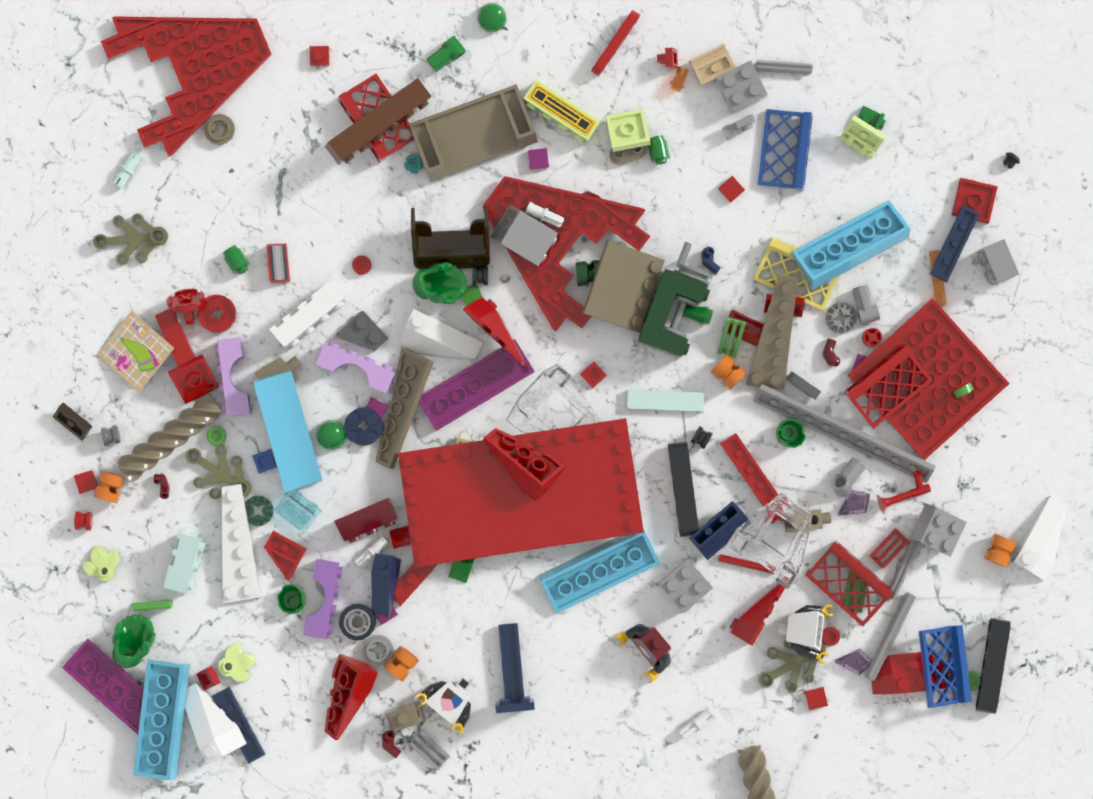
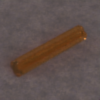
(938, 285)

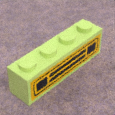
(561, 111)

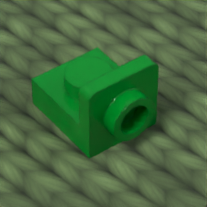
(872, 117)

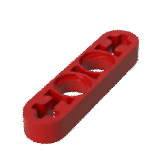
(615, 43)

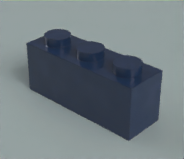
(718, 530)

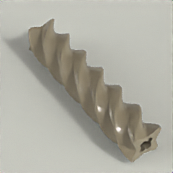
(174, 434)
(756, 776)

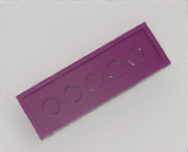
(473, 387)
(107, 683)

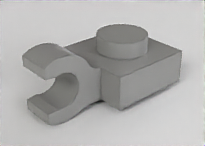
(743, 124)

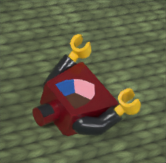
(651, 645)

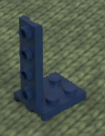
(512, 672)

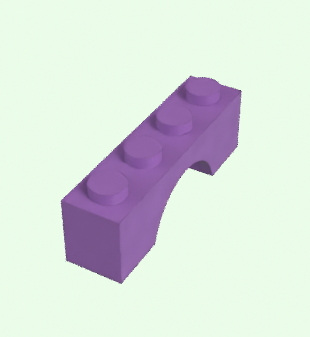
(326, 573)

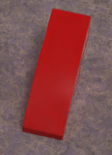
(175, 336)

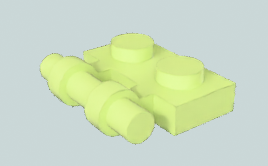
(863, 133)

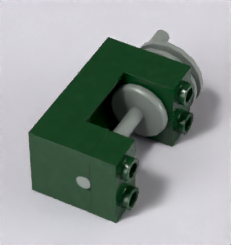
(683, 285)

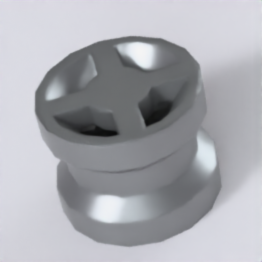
(110, 435)

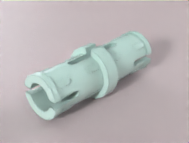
(127, 169)

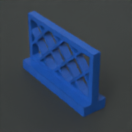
(802, 149)
(956, 664)

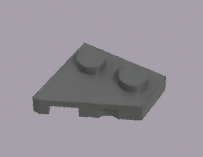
(363, 332)

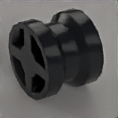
(480, 275)
(701, 437)

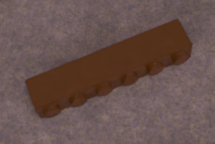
(378, 121)

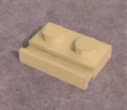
(712, 64)

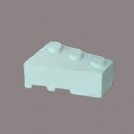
(184, 562)

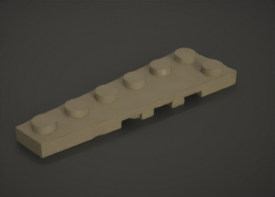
(772, 350)
(410, 383)

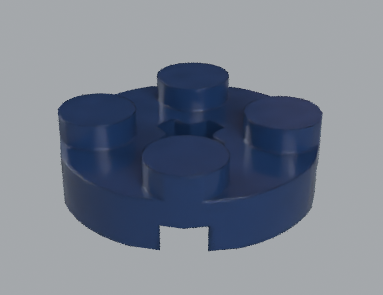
(370, 418)

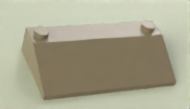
(473, 133)

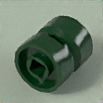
(586, 272)

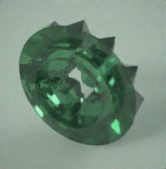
(259, 520)

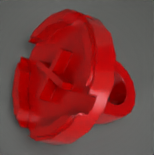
(186, 302)

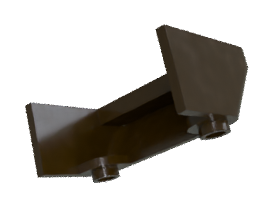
(459, 248)

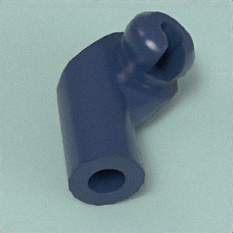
(708, 260)

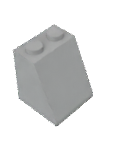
(524, 235)

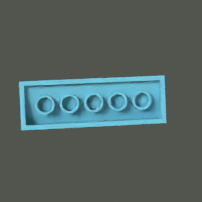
(851, 244)
(287, 430)
(598, 570)
(161, 719)

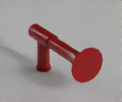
(919, 490)

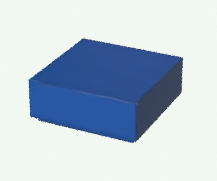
(264, 461)

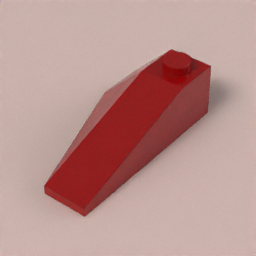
(490, 320)
(751, 621)

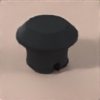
(1011, 159)

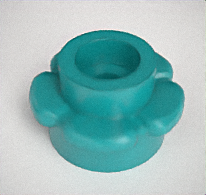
(413, 158)

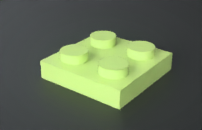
(628, 130)

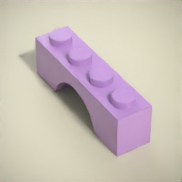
(229, 353)
(378, 376)

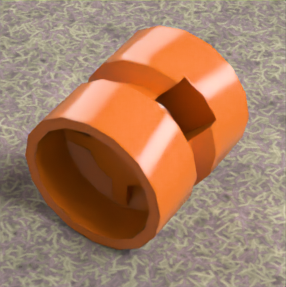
(728, 372)
(108, 493)
(1000, 550)
(401, 663)

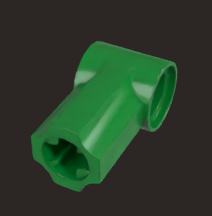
(449, 51)

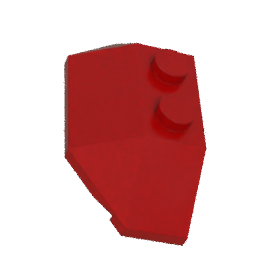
(904, 674)

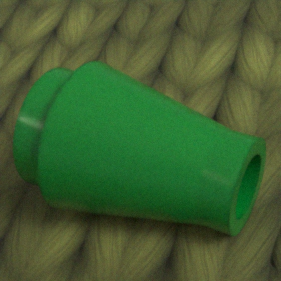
(699, 314)

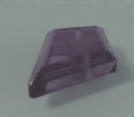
(855, 503)
(854, 661)

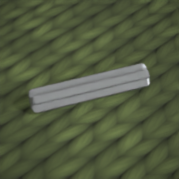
(784, 67)

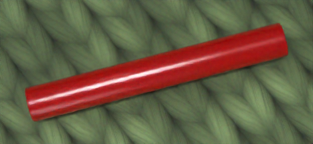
(743, 563)

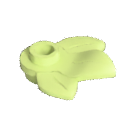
(99, 561)
(239, 663)

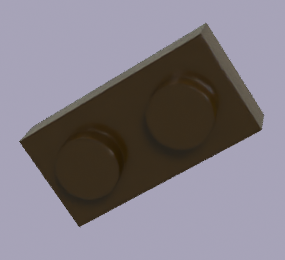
(72, 421)

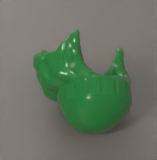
(440, 283)
(132, 640)

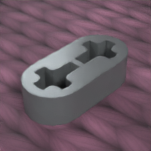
(803, 385)

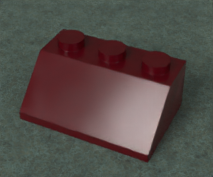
(366, 520)

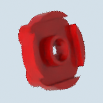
(214, 324)

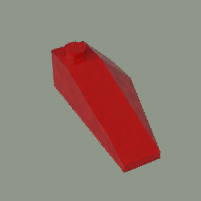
(528, 467)
(351, 687)

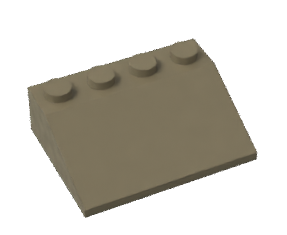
(623, 286)

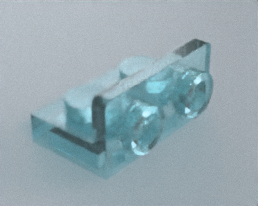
(297, 510)

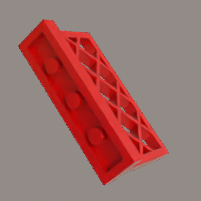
(354, 113)
(876, 374)
(861, 571)

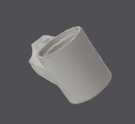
(867, 309)
(848, 475)

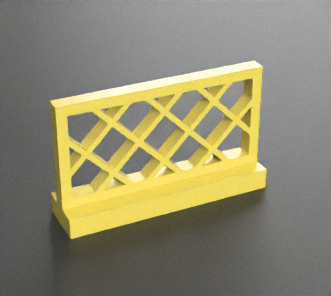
(786, 250)

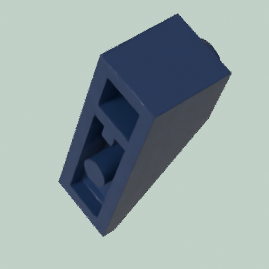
(384, 583)

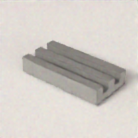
(425, 756)

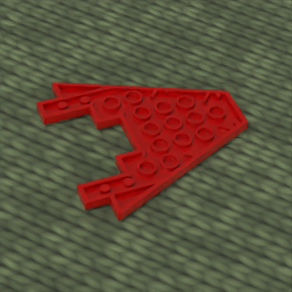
(208, 57)
(581, 216)

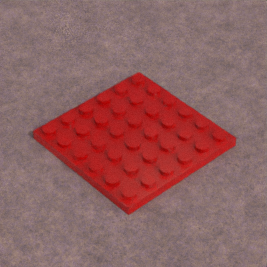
(951, 363)

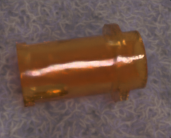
(678, 81)

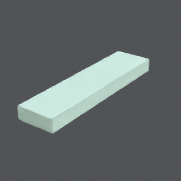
(665, 400)

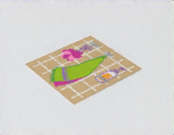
(135, 351)

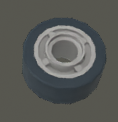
(346, 624)

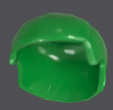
(492, 17)
(790, 433)
(331, 434)
(291, 599)

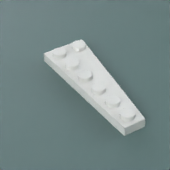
(238, 560)

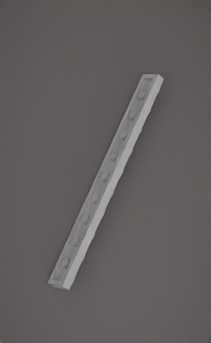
(843, 432)

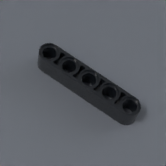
(683, 488)
(993, 665)

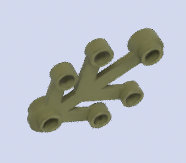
(133, 238)
(221, 474)
(794, 663)

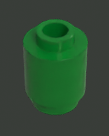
(658, 150)
(236, 260)

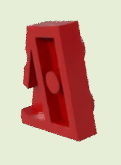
(284, 553)

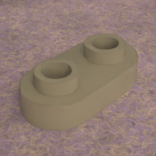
(628, 155)

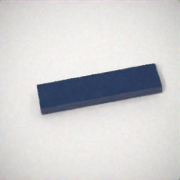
(954, 243)
(228, 703)

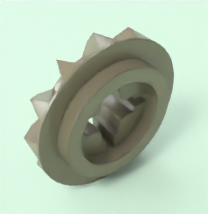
(210, 127)

